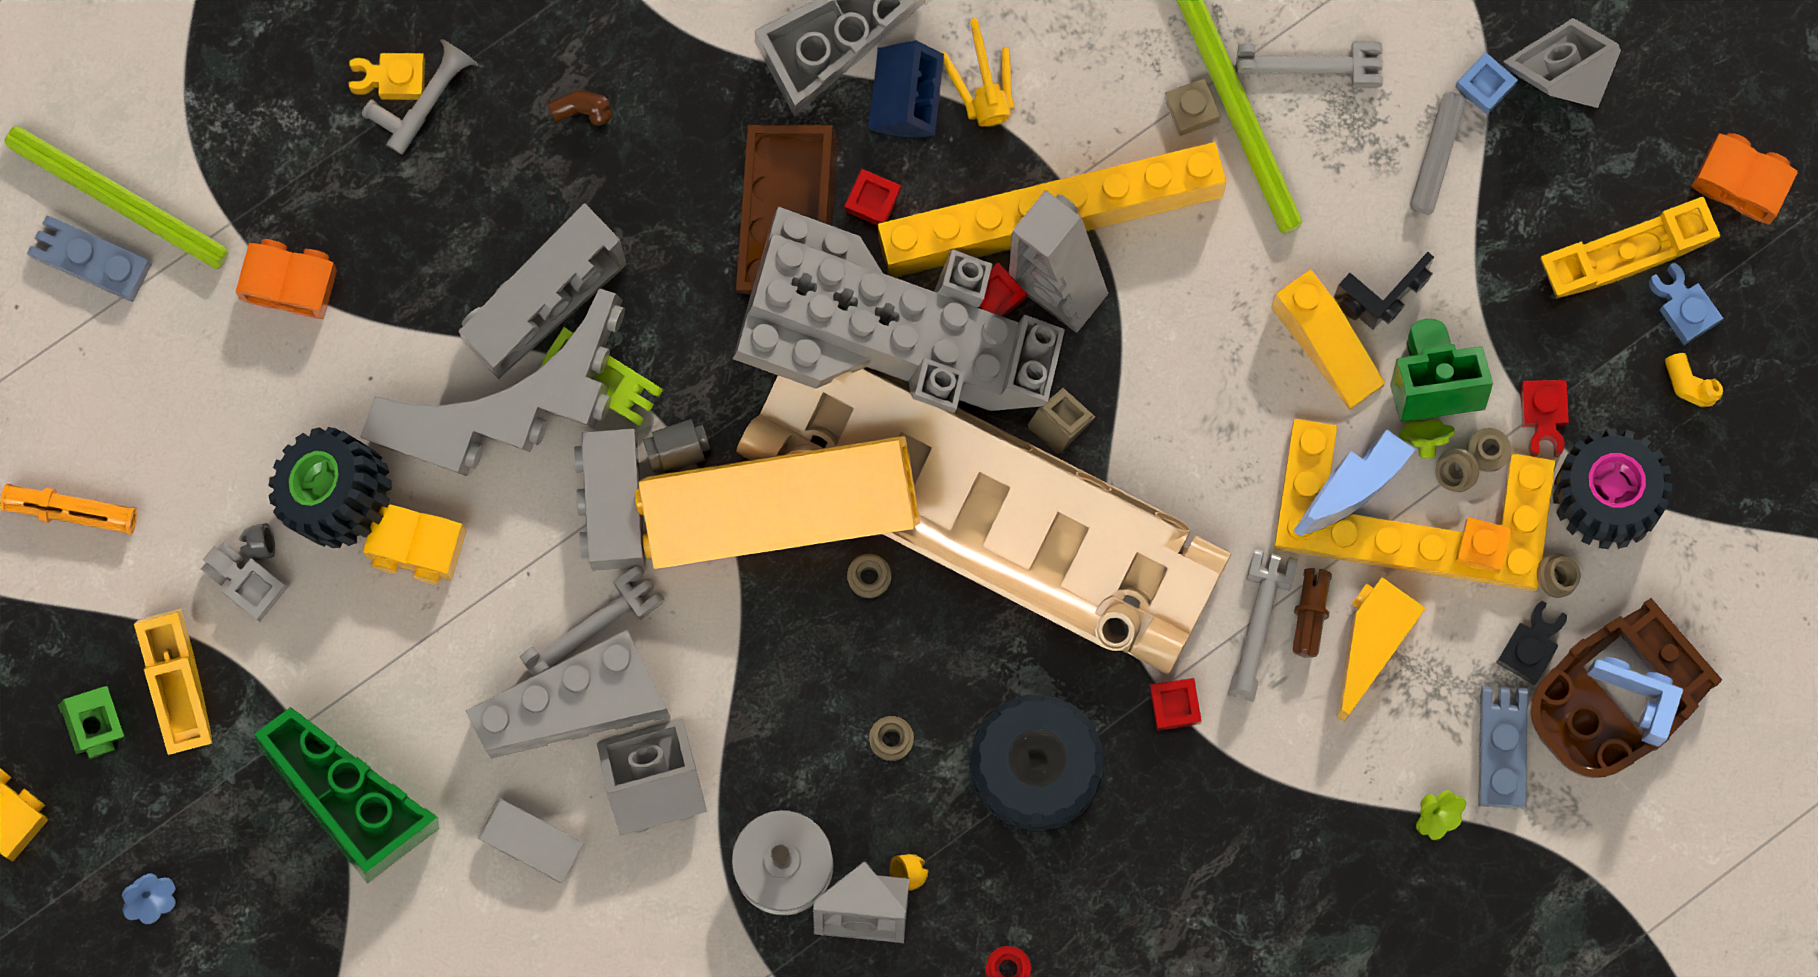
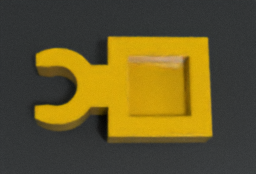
(397, 76)

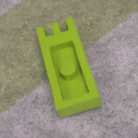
(622, 381)

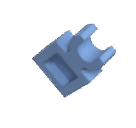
(1687, 310)

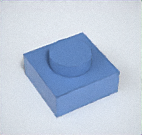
(1486, 83)

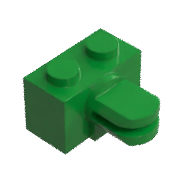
(1438, 377)

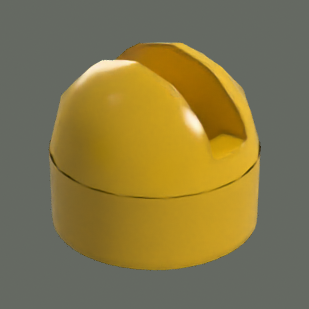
(909, 867)

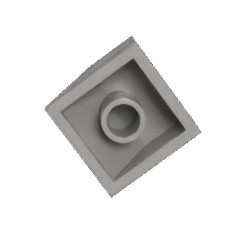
(651, 777)

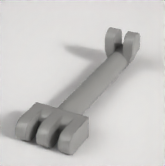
(1355, 64)
(1270, 579)
(629, 599)

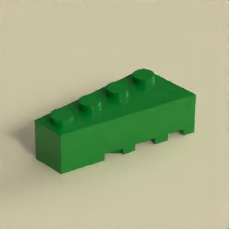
(354, 805)

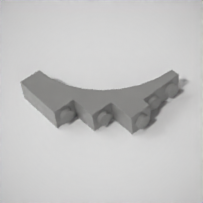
(514, 416)

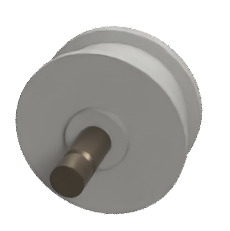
(782, 862)

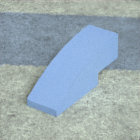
(1355, 482)

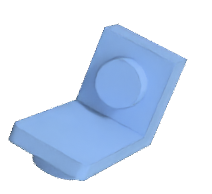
(1656, 715)

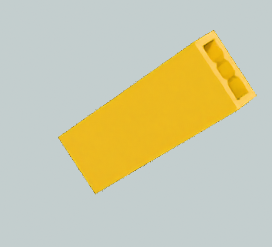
(778, 502)

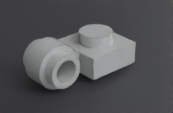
(250, 587)

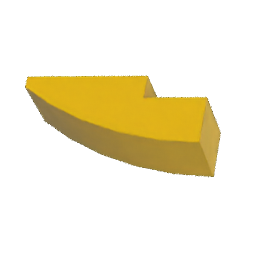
(174, 681)

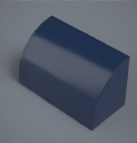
(906, 90)

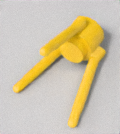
(991, 104)

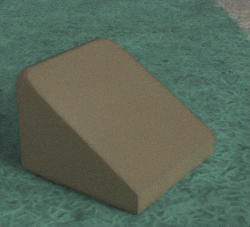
(1060, 421)

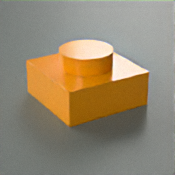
(1483, 545)

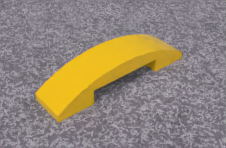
(1630, 250)

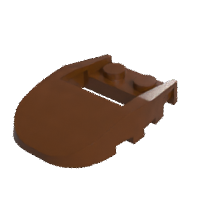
(1582, 721)

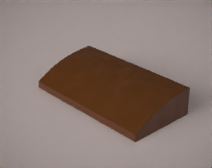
(788, 170)

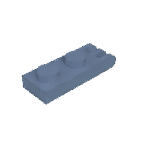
(91, 259)
(1503, 749)

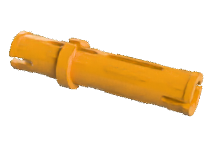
(50, 505)

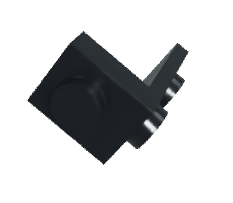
(1360, 302)

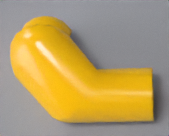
(1691, 388)

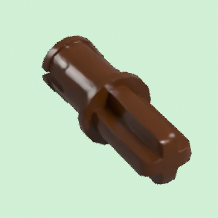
(1311, 613)

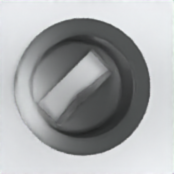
(259, 542)

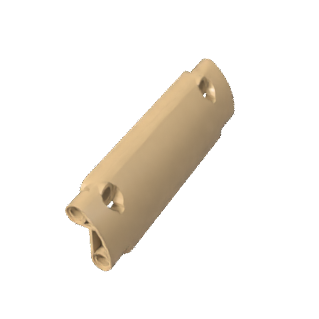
(1013, 514)

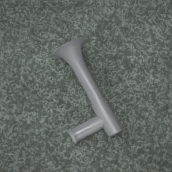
(406, 129)

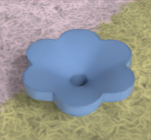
(148, 898)

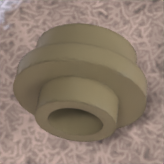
(1499, 439)
(1447, 474)
(869, 562)
(1567, 571)
(886, 725)

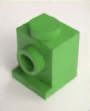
(96, 706)

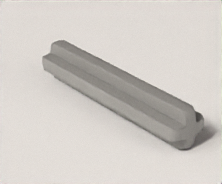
(1438, 153)

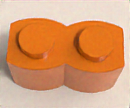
(1745, 178)
(286, 279)

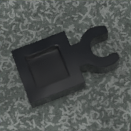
(1530, 648)

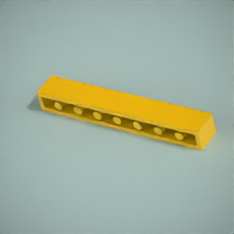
(1101, 197)

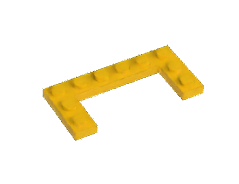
(1407, 544)

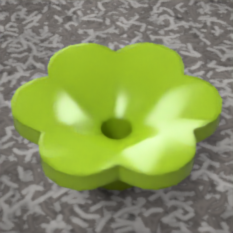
(1427, 436)
(1440, 814)

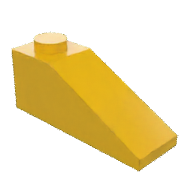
(1327, 338)
(1375, 633)

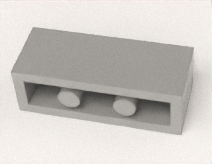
(608, 499)

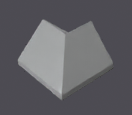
(1568, 63)
(864, 907)

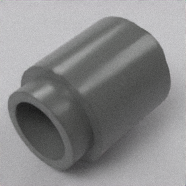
(676, 446)

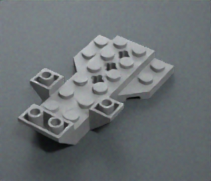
(930, 339)

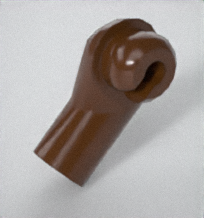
(581, 102)

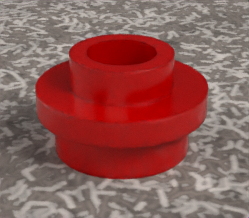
(1011, 954)

